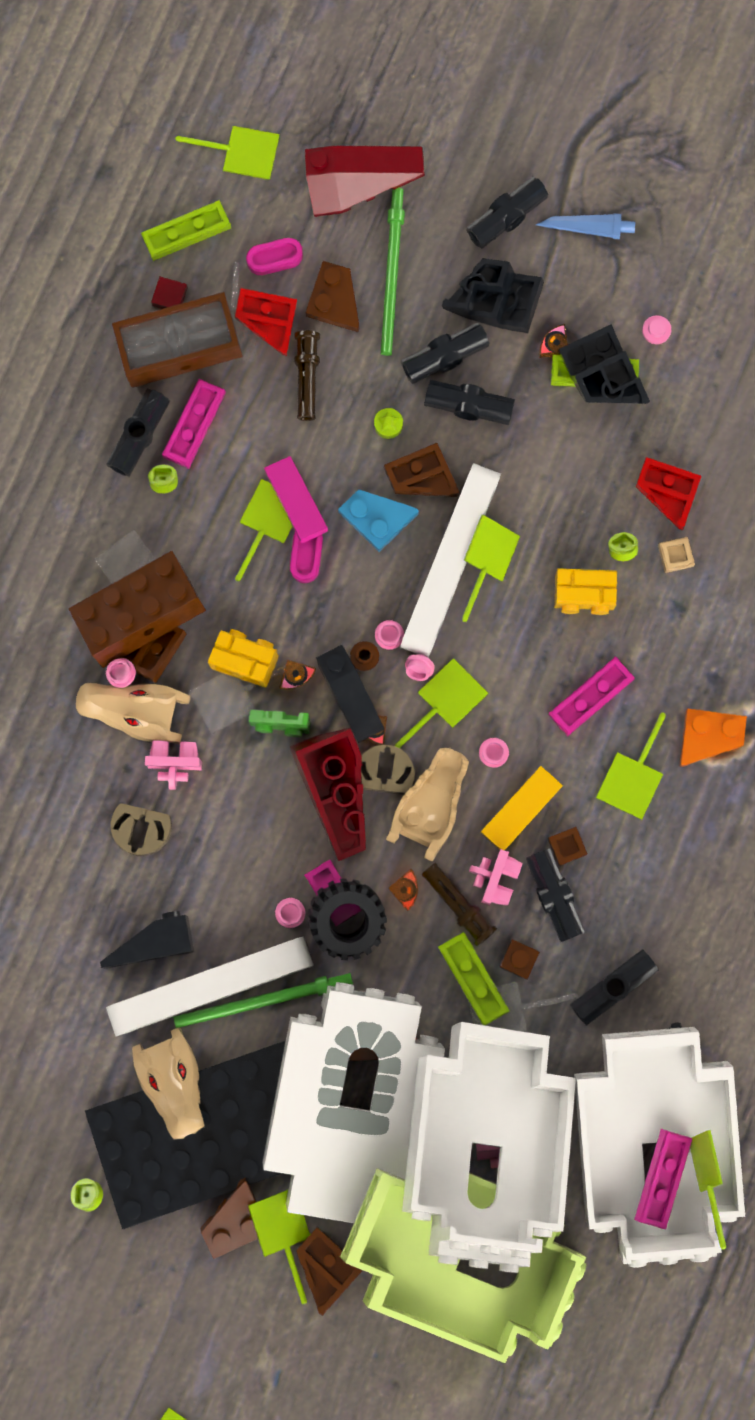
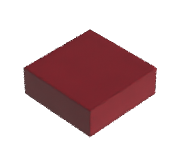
(168, 293)

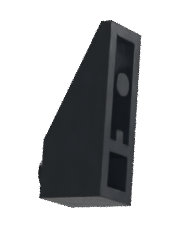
(349, 693)
(158, 940)

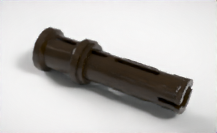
(306, 362)
(433, 876)

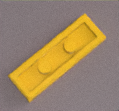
(521, 808)

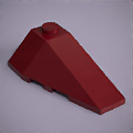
(351, 174)
(333, 779)

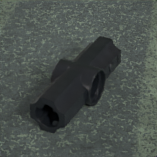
(507, 212)
(445, 353)
(469, 402)
(131, 448)
(555, 895)
(629, 974)

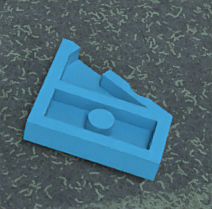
(377, 517)

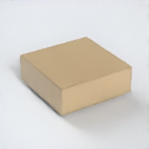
(676, 554)

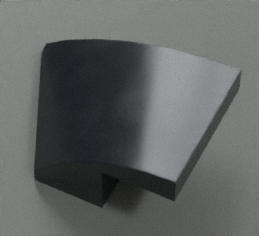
(497, 296)
(602, 369)

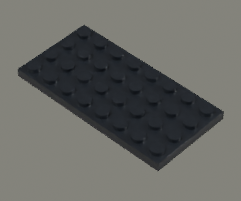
(159, 1175)

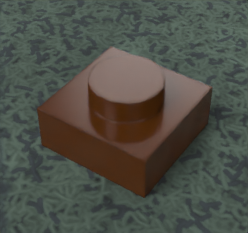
(567, 846)
(519, 959)

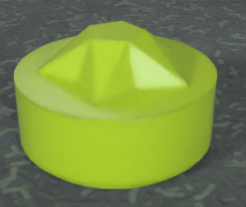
(388, 423)
(163, 478)
(623, 546)
(86, 1194)

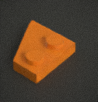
(710, 734)

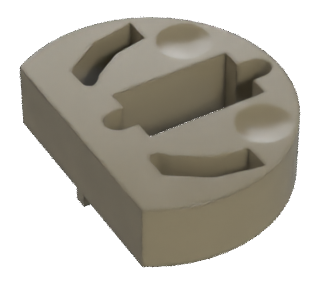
(401, 762)
(124, 834)

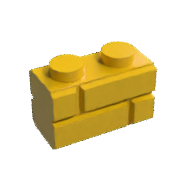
(585, 590)
(243, 657)

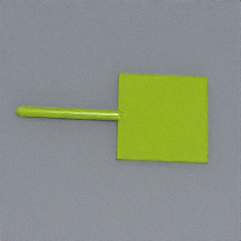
(248, 151)
(265, 516)
(490, 552)
(450, 694)
(630, 783)
(708, 1174)
(279, 1231)

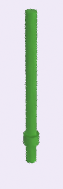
(395, 219)
(317, 987)

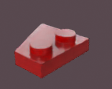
(267, 317)
(668, 489)

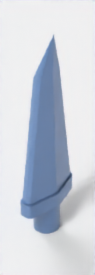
(598, 225)

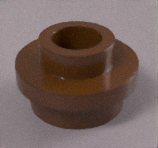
(367, 664)

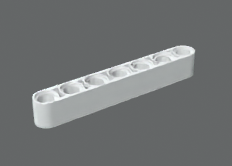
(449, 561)
(209, 986)

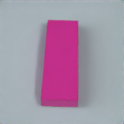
(193, 423)
(296, 499)
(591, 696)
(663, 1179)

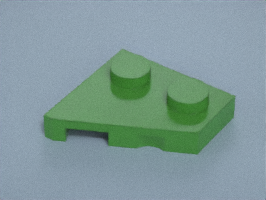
(268, 720)

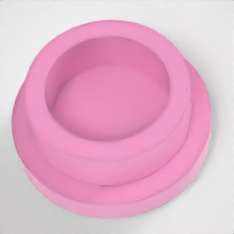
(656, 330)
(389, 634)
(419, 667)
(120, 672)
(493, 752)
(290, 913)

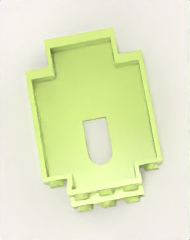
(448, 1302)

